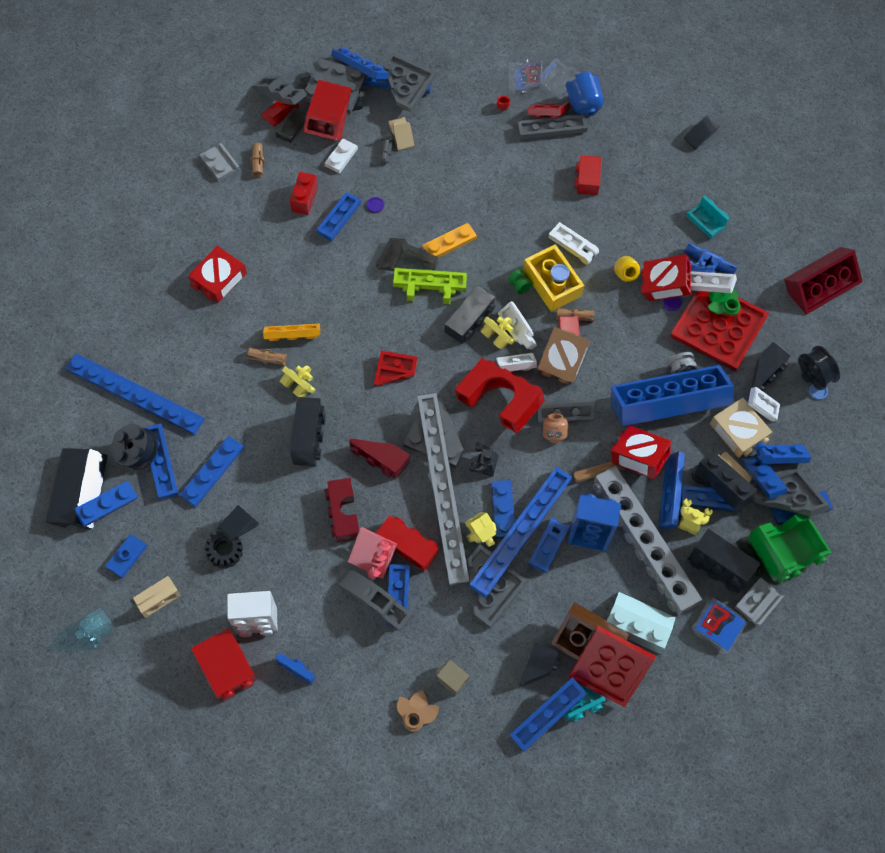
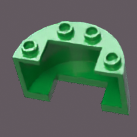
(789, 547)

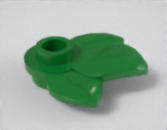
(721, 301)

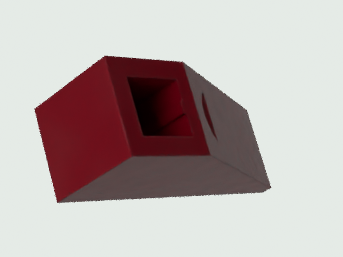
(383, 455)

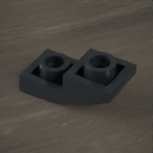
(701, 132)

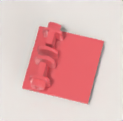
(372, 553)

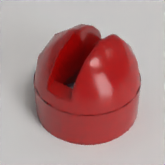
(503, 103)

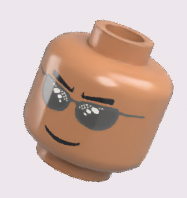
(555, 428)

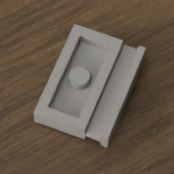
(219, 162)
(759, 602)

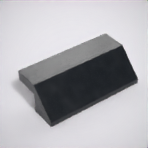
(76, 482)

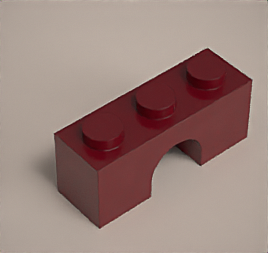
(339, 494)

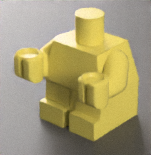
(693, 518)
(481, 529)

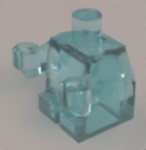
(94, 627)

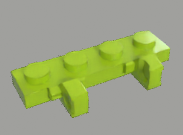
(413, 280)

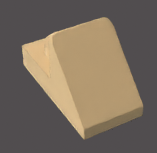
(402, 133)

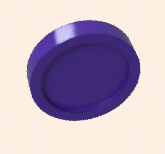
(375, 204)
(672, 303)

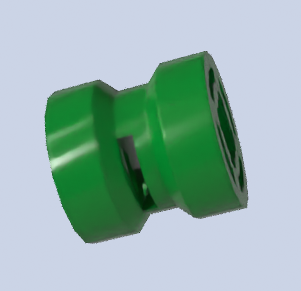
(519, 280)

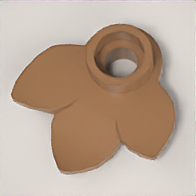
(416, 708)

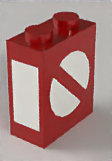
(217, 274)
(666, 278)
(641, 452)

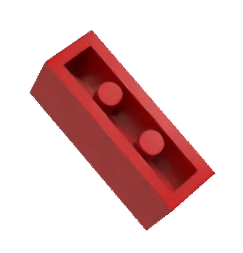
(409, 543)

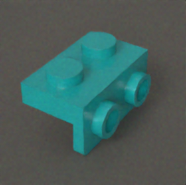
(708, 217)
(591, 702)

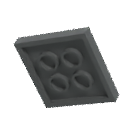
(336, 74)

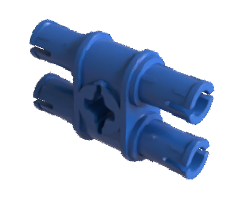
(704, 257)

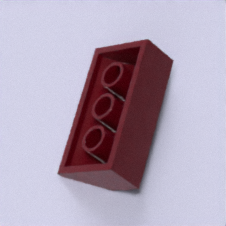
(824, 279)

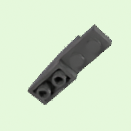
(376, 599)

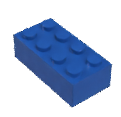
(594, 522)

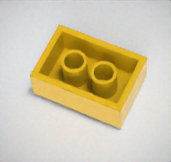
(553, 293)

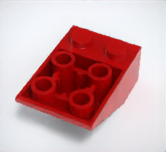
(328, 110)

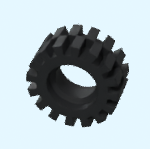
(215, 558)

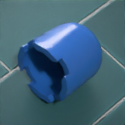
(585, 94)

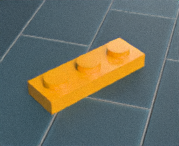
(450, 241)
(291, 332)

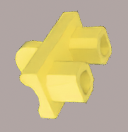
(503, 338)
(290, 377)

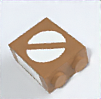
(563, 355)

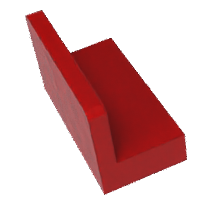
(277, 112)

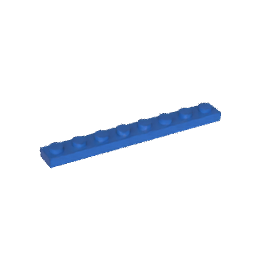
(135, 394)
(520, 533)

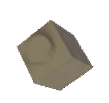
(452, 677)

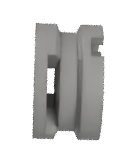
(682, 362)

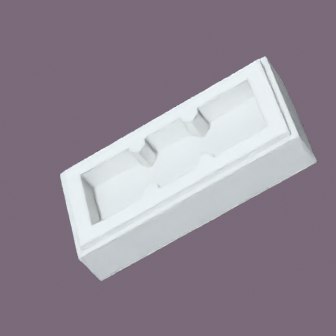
(763, 404)

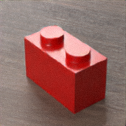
(588, 175)
(303, 193)

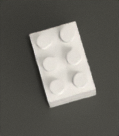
(252, 613)

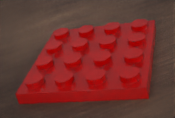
(719, 335)

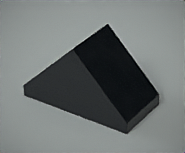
(237, 523)

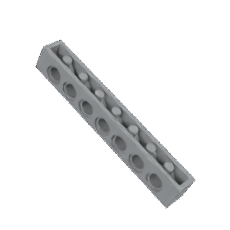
(677, 603)

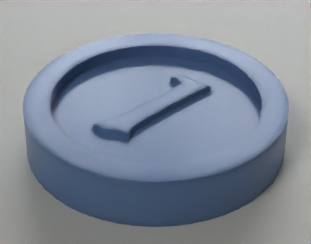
(559, 272)
(818, 394)

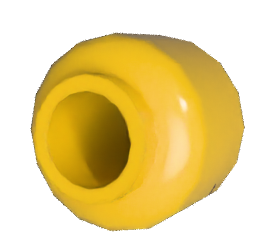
(627, 268)

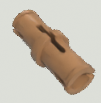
(257, 160)
(583, 315)
(267, 356)

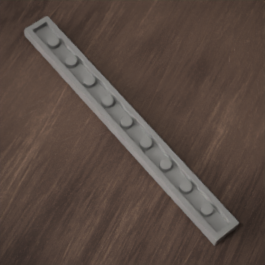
(443, 489)

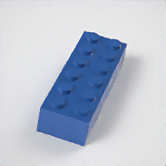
(671, 395)

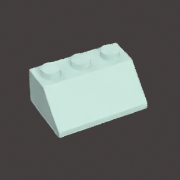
(642, 622)

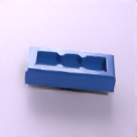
(126, 556)
(295, 667)

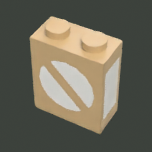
(741, 428)

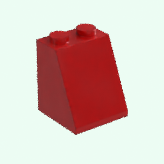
(224, 664)

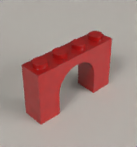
(487, 376)

